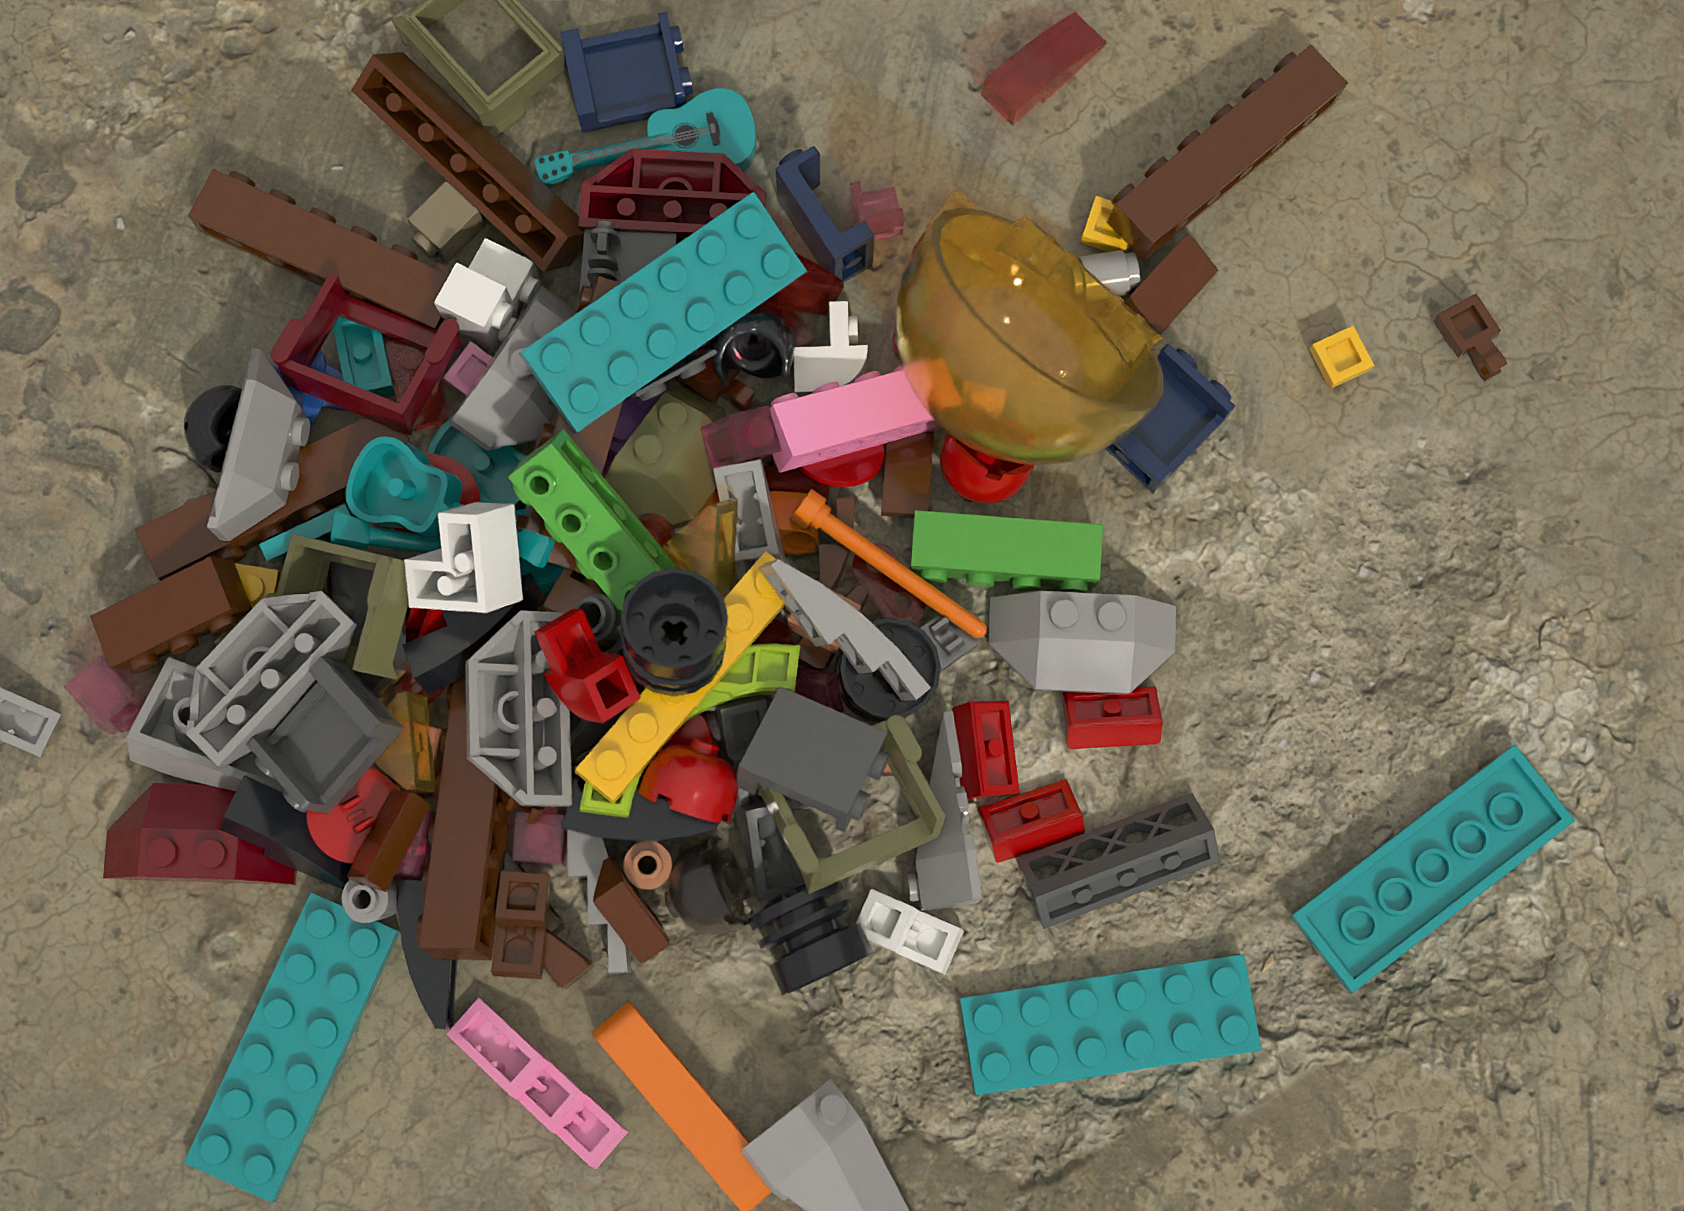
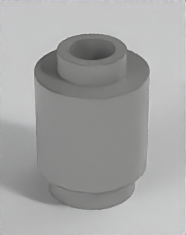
(1114, 269)
(369, 904)

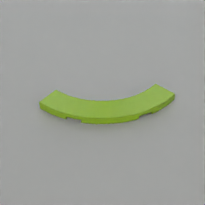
(756, 672)

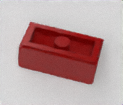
(1112, 719)
(986, 749)
(1031, 820)

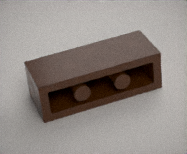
(172, 615)

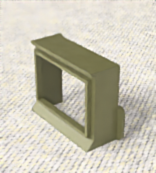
(505, 104)
(387, 599)
(930, 817)

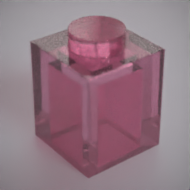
(741, 437)
(106, 696)
(540, 843)

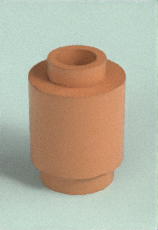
(662, 872)

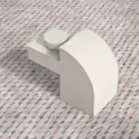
(835, 362)

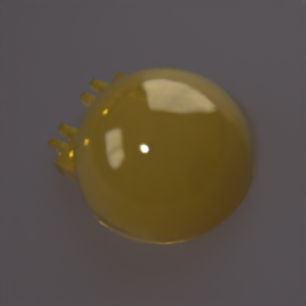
(1020, 342)

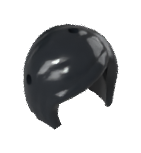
(740, 351)
(210, 425)

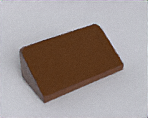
(1172, 284)
(389, 839)
(628, 912)

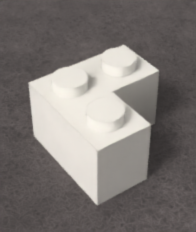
(488, 294)
(474, 566)

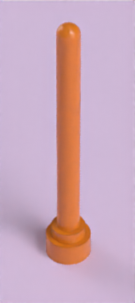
(816, 514)

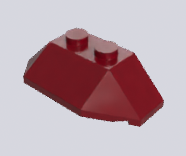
(664, 191)
(178, 837)

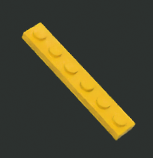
(656, 717)

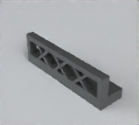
(1124, 866)

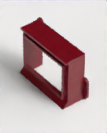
(304, 338)

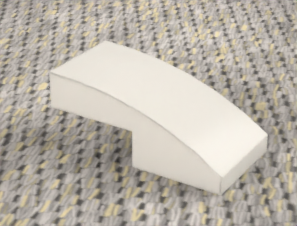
(909, 931)

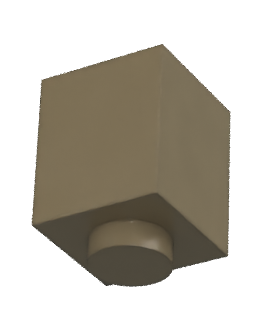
(445, 223)

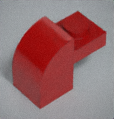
(582, 676)

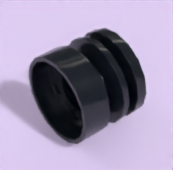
(674, 606)
(876, 702)
(809, 936)

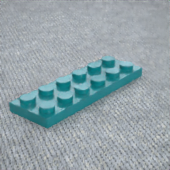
(663, 312)
(1432, 869)
(1109, 1024)
(291, 1049)

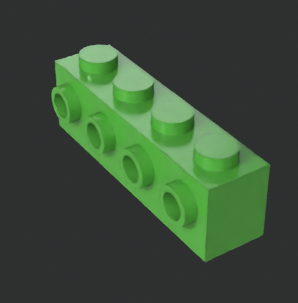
(588, 517)
(1006, 551)

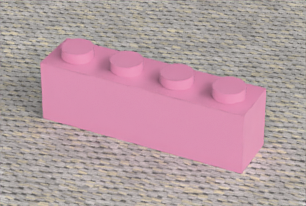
(846, 418)

